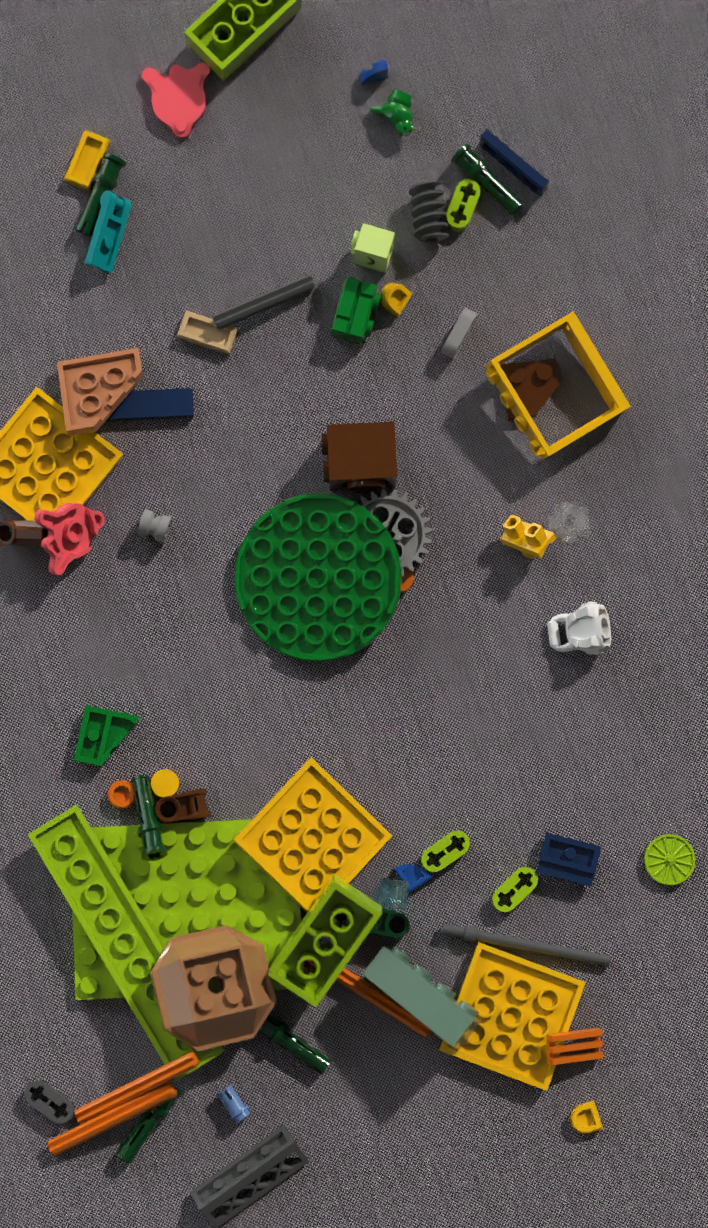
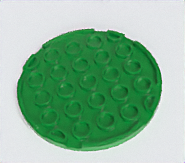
(318, 577)

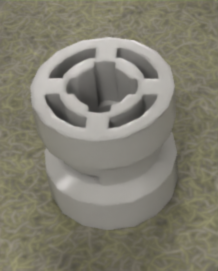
(157, 527)

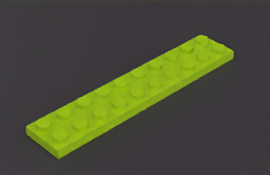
(110, 921)

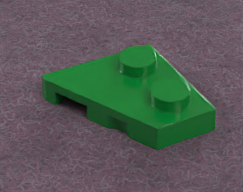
(102, 734)

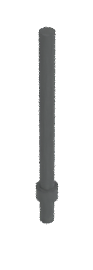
(471, 934)

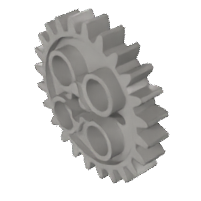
(410, 544)

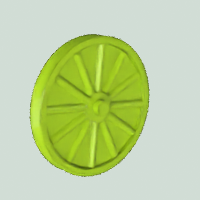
(669, 859)

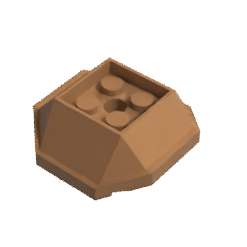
(191, 1009)

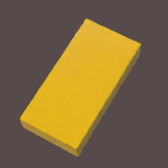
(87, 160)

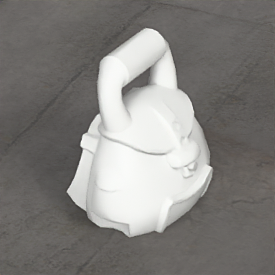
(585, 628)

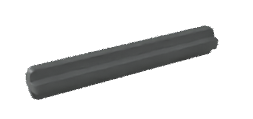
(263, 302)

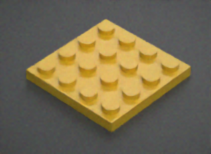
(45, 465)
(311, 834)
(517, 1010)

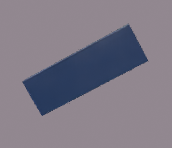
(513, 162)
(155, 404)

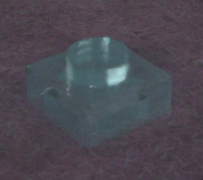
(393, 894)

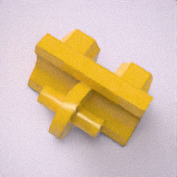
(526, 537)

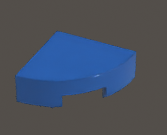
(379, 72)
(414, 874)

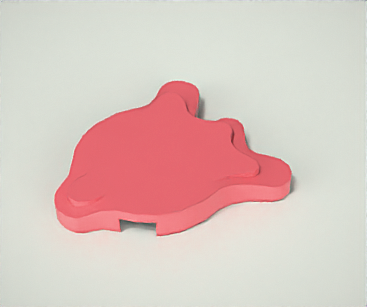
(179, 97)
(69, 533)

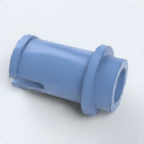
(234, 1106)

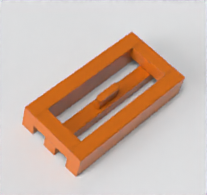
(595, 1044)

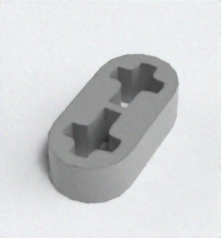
(459, 333)

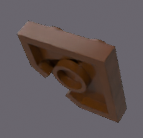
(533, 383)

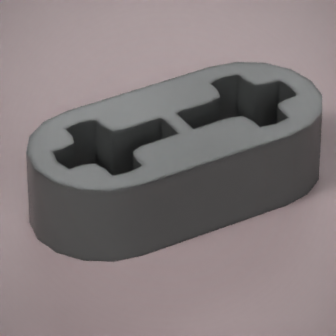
(45, 1107)

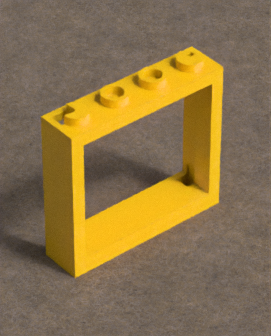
(592, 363)

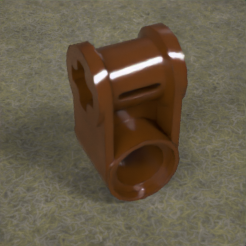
(185, 806)

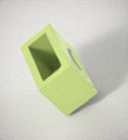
(372, 247)

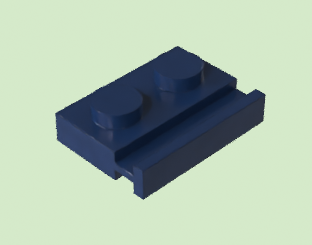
(568, 859)

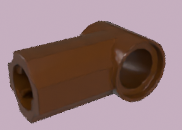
(23, 532)

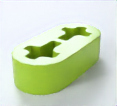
(457, 203)
(440, 846)
(519, 894)

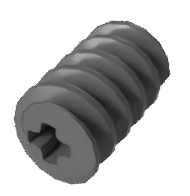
(426, 212)

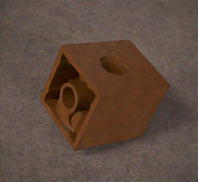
(360, 456)

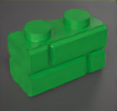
(354, 310)

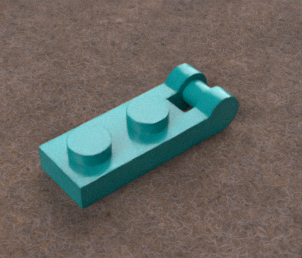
(108, 232)

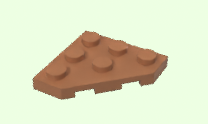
(96, 387)

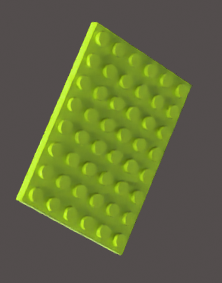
(192, 889)

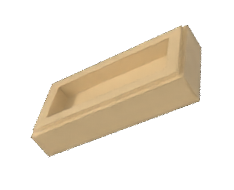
(202, 332)

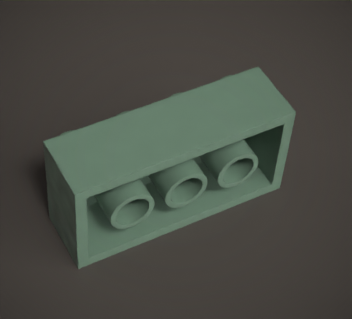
(422, 997)

